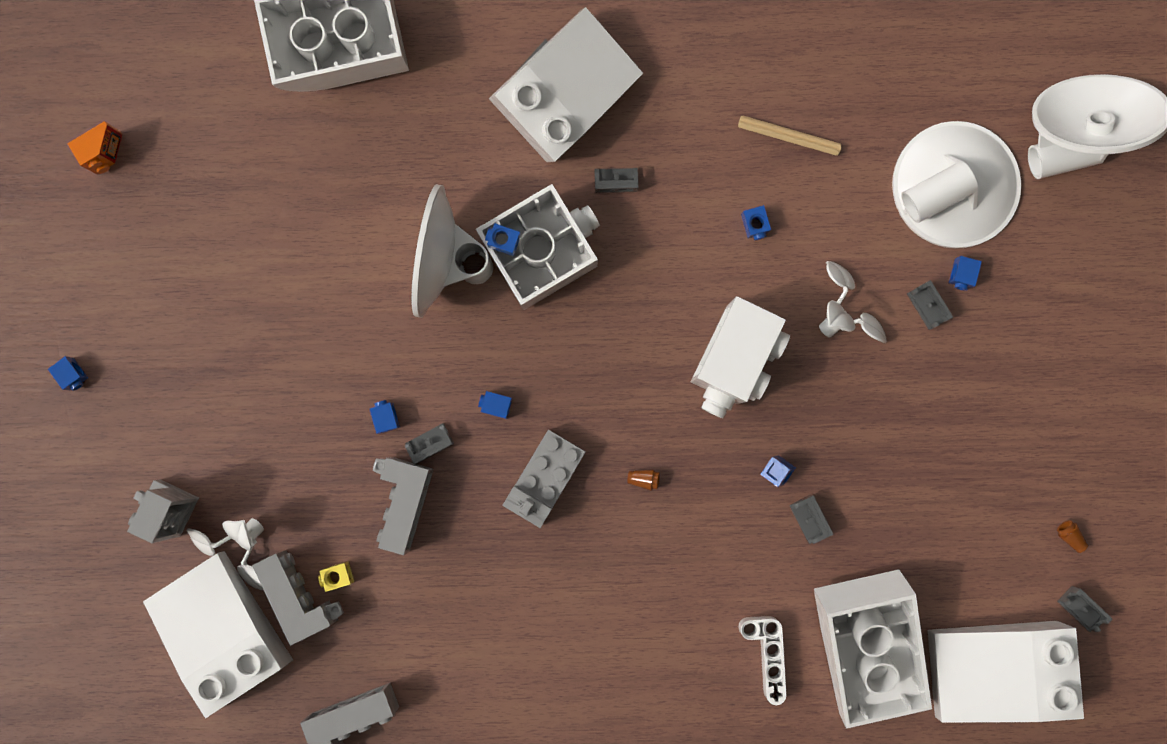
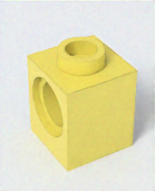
(344, 572)

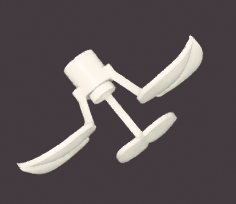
(840, 319)
(244, 535)

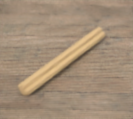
(789, 135)

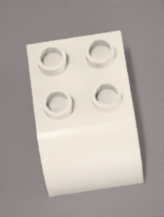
(330, 42)

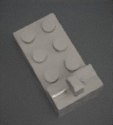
(544, 478)
(406, 502)
(161, 512)
(291, 601)
(356, 713)

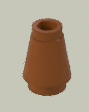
(644, 478)
(1072, 536)

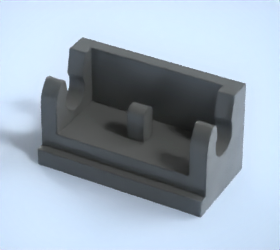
(616, 180)
(929, 305)
(429, 444)
(811, 519)
(1084, 609)

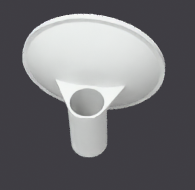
(1092, 118)
(956, 184)
(440, 253)

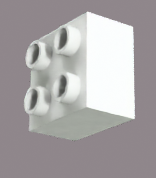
(550, 245)
(737, 355)

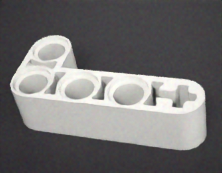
(768, 660)

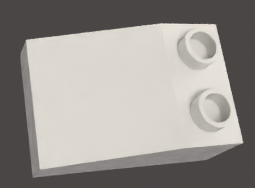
(566, 86)
(216, 634)
(874, 648)
(1006, 673)

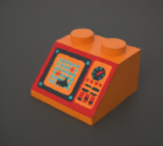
(97, 148)

